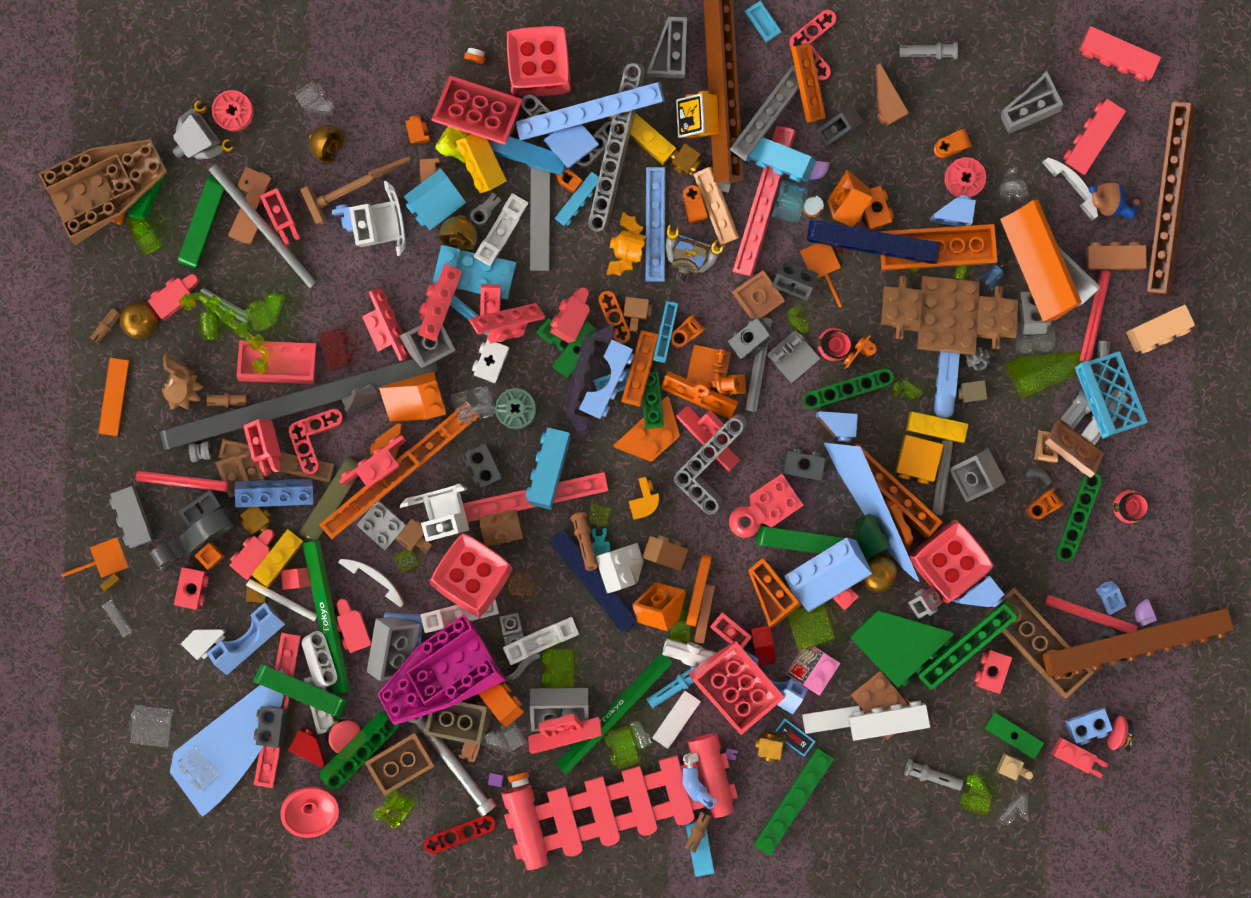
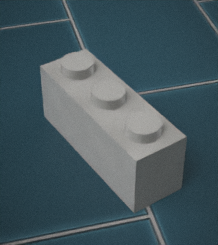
(131, 517)

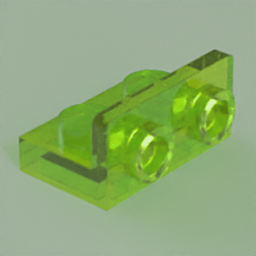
(558, 668)

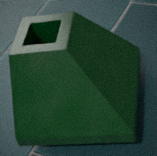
(869, 536)

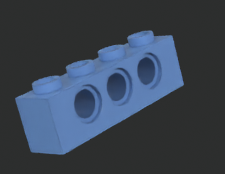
(273, 493)

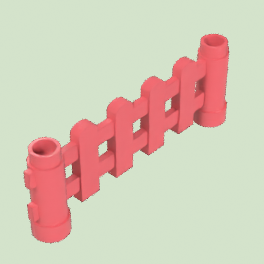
(525, 816)

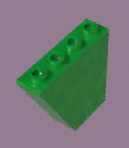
(899, 644)

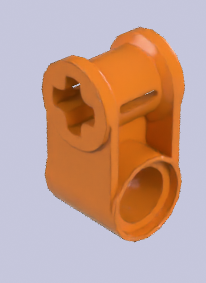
(955, 142)
(694, 207)
(687, 331)
(731, 384)
(1047, 503)

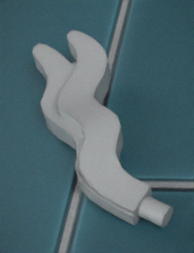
(524, 663)

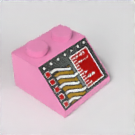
(813, 669)

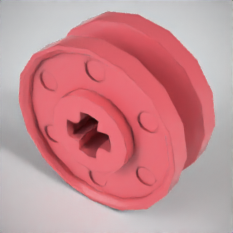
(223, 105)
(955, 173)

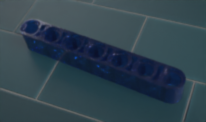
(873, 242)

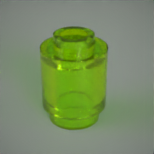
(209, 326)

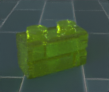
(622, 747)

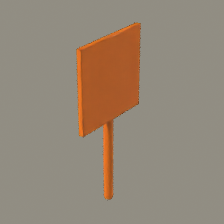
(822, 261)
(107, 557)

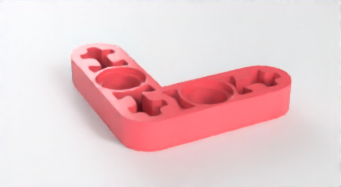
(827, 26)
(308, 432)

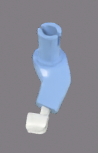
(691, 783)

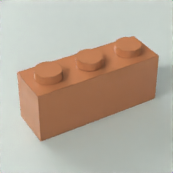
(1115, 256)

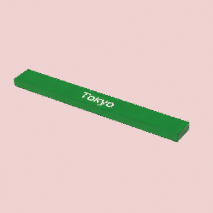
(325, 611)
(616, 711)

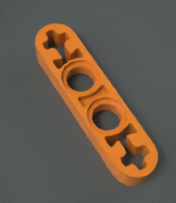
(698, 589)

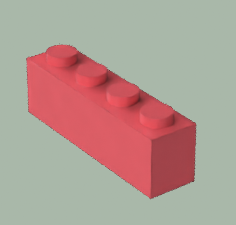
(1119, 54)
(1094, 137)

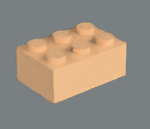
(1161, 329)

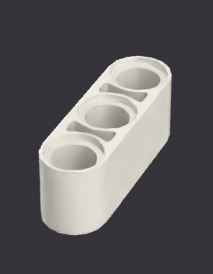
(321, 650)

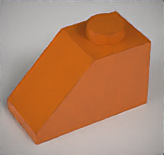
(383, 440)

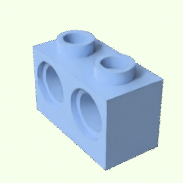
(1088, 720)

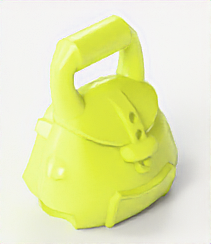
(446, 144)

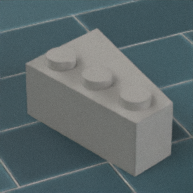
(1035, 104)

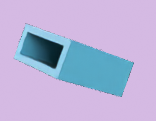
(434, 200)

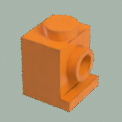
(417, 130)

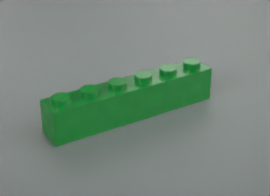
(969, 644)
(793, 801)

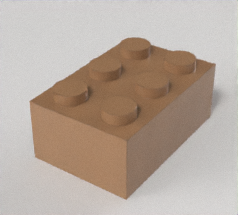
(400, 763)

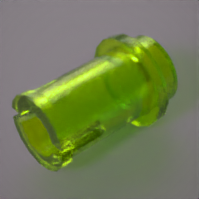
(961, 272)

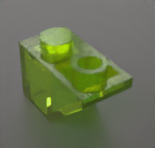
(144, 235)
(266, 312)
(978, 797)

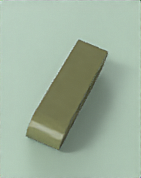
(328, 503)

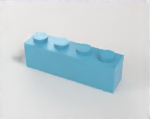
(782, 160)
(548, 468)

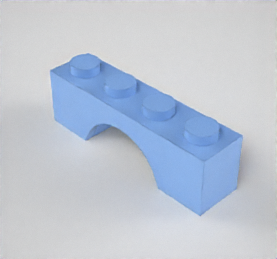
(596, 402)
(230, 654)
(791, 690)

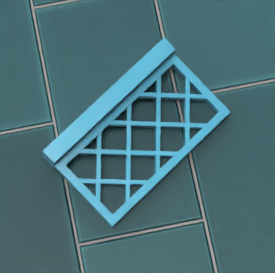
(1098, 403)

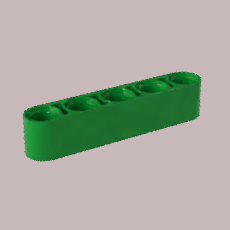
(201, 223)
(837, 388)
(1071, 524)
(795, 540)
(300, 691)
(356, 758)

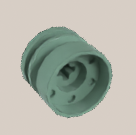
(515, 420)

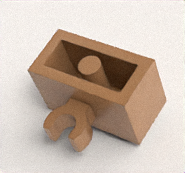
(500, 527)
(665, 553)

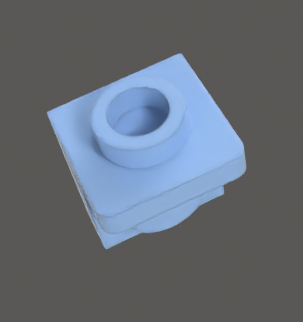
(346, 220)
(1111, 597)

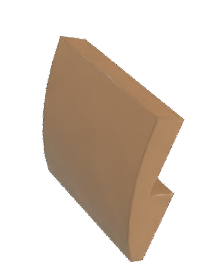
(238, 468)

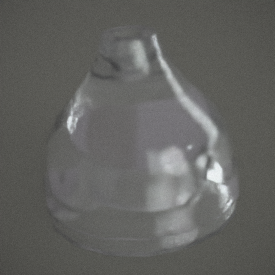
(1014, 185)

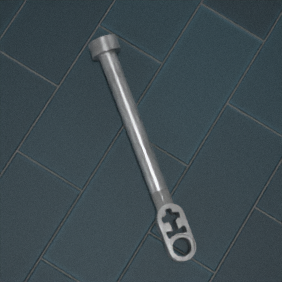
(485, 804)

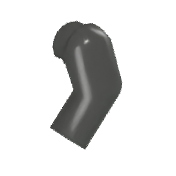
(1039, 472)

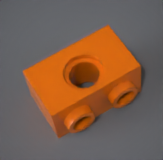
(880, 219)

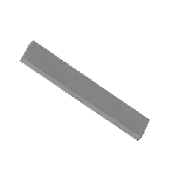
(766, 115)
(540, 220)

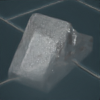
(1018, 805)

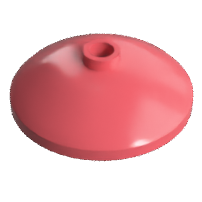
(310, 820)

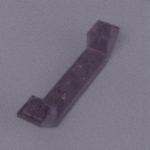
(604, 334)

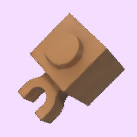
(636, 309)
(412, 536)

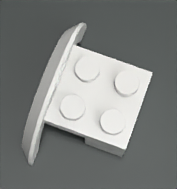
(379, 222)
(443, 510)

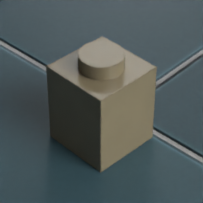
(972, 391)

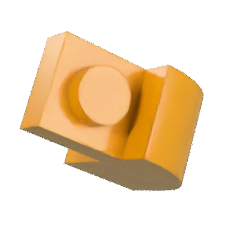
(644, 506)

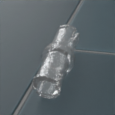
(117, 618)

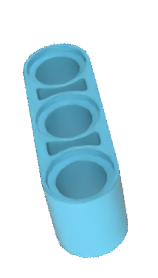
(702, 858)

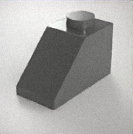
(840, 126)

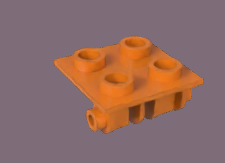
(863, 346)
(708, 364)

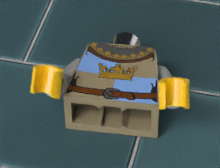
(689, 254)

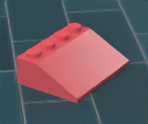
(477, 110)
(736, 686)

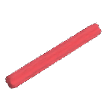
(1095, 316)
(182, 481)
(1090, 614)

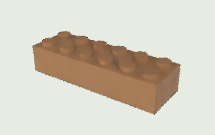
(1035, 637)

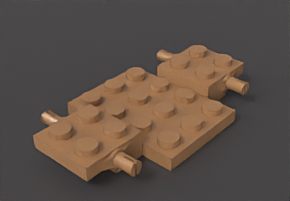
(949, 314)

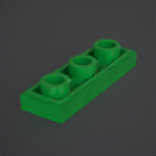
(142, 207)
(566, 362)
(653, 409)
(1024, 742)

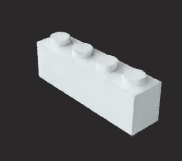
(889, 721)

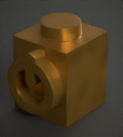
(685, 160)
(255, 519)
(771, 745)

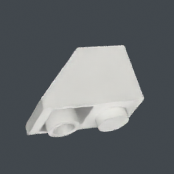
(201, 641)

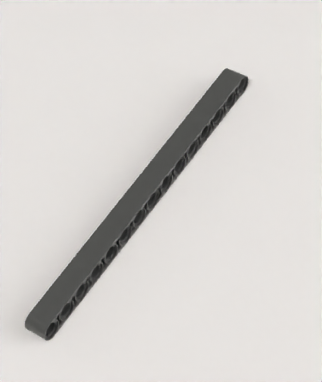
(289, 404)

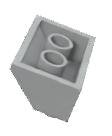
(1083, 282)
(391, 645)
(556, 702)

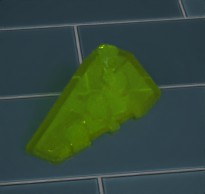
(1039, 372)

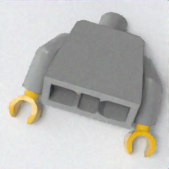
(196, 137)

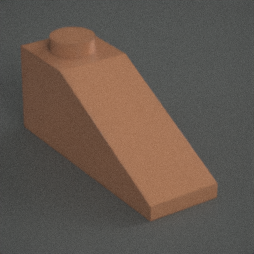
(888, 101)

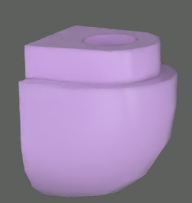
(819, 170)
(1144, 613)

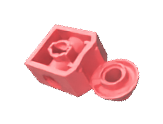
(767, 506)

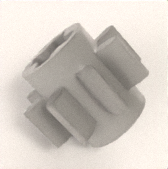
(979, 360)

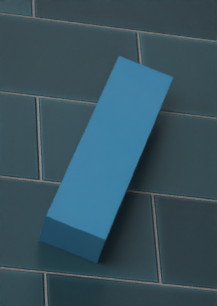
(530, 154)

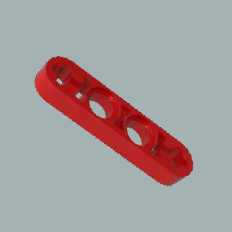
(460, 836)

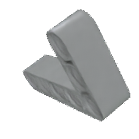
(601, 134)
(705, 459)

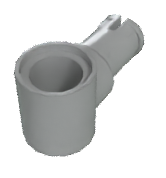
(484, 210)

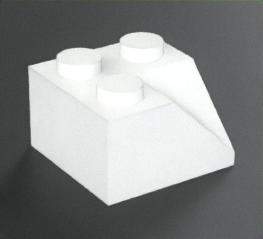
(620, 567)

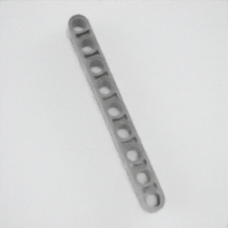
(610, 155)

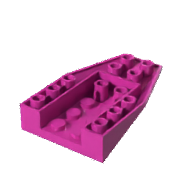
(441, 673)

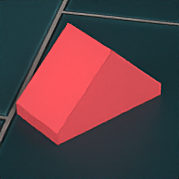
(295, 578)

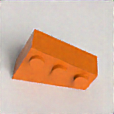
(773, 593)

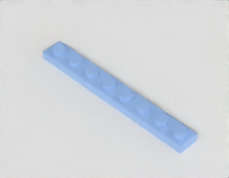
(590, 111)

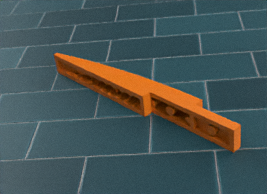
(408, 462)

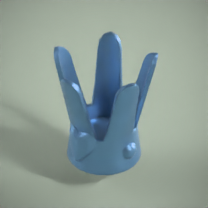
(995, 274)

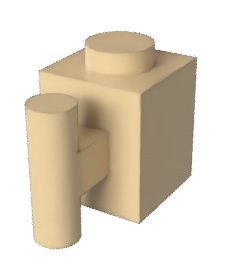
(1013, 767)

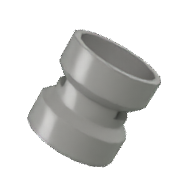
(199, 451)

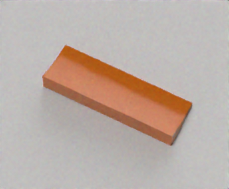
(958, 246)
(1041, 261)

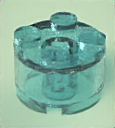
(790, 202)

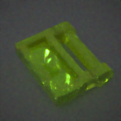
(396, 803)

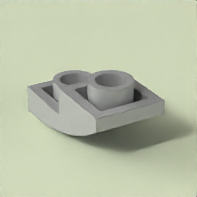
(511, 628)

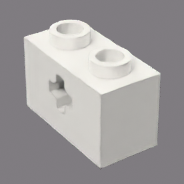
(492, 372)

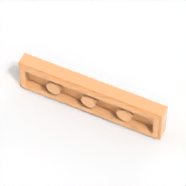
(716, 206)

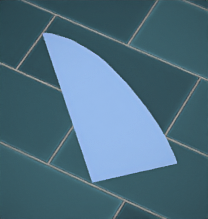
(861, 483)
(229, 747)

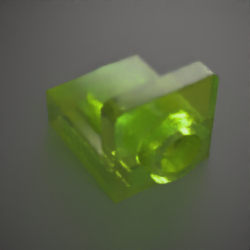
(800, 323)
(910, 390)
(680, 630)

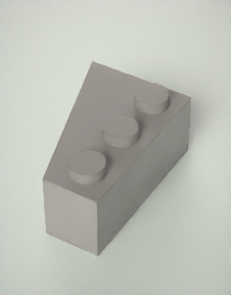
(671, 50)

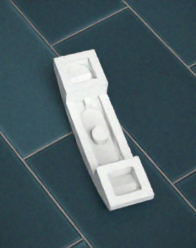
(1056, 167)
(501, 230)
(392, 594)
(443, 617)
(540, 640)

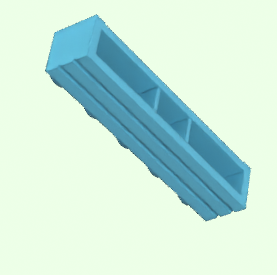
(577, 200)
(665, 332)

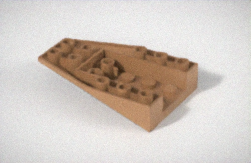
(101, 185)

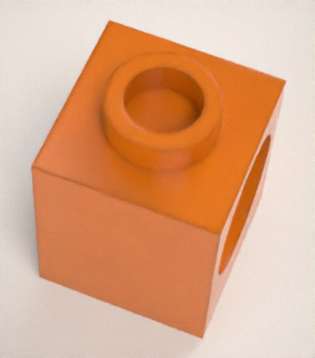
(209, 555)

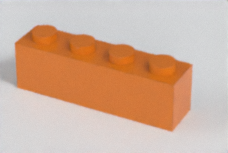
(502, 703)

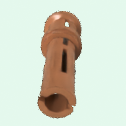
(583, 533)

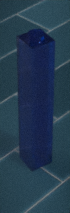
(593, 582)

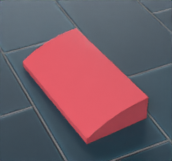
(287, 363)

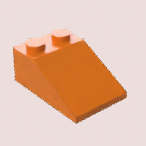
(413, 398)

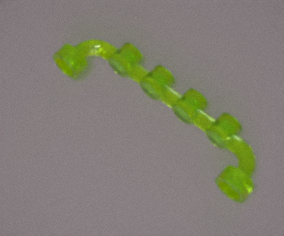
(227, 317)

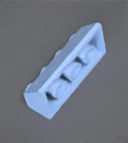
(828, 574)
(983, 593)

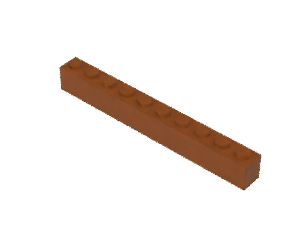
(724, 84)
(1171, 199)
(1138, 642)

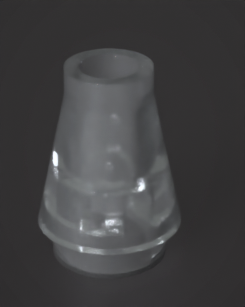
(640, 735)

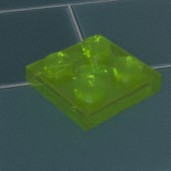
(810, 627)

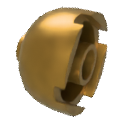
(324, 140)
(458, 232)
(139, 320)
(883, 575)

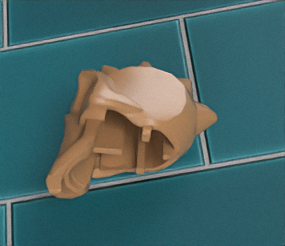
(181, 385)

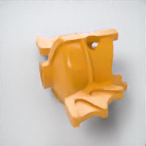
(627, 246)

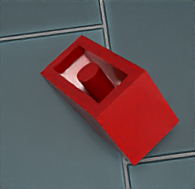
(763, 644)
(308, 747)

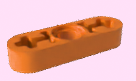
(614, 302)

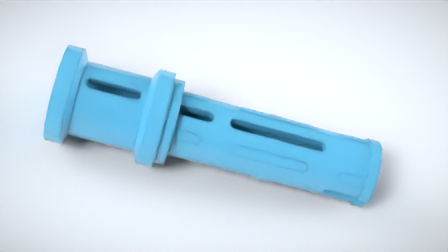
(682, 682)

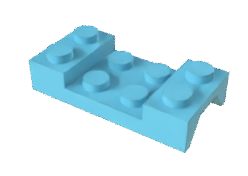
(476, 272)

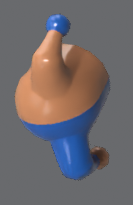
(1111, 201)

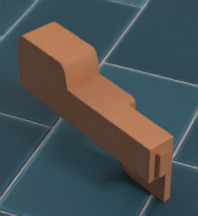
(243, 227)

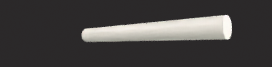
(282, 600)

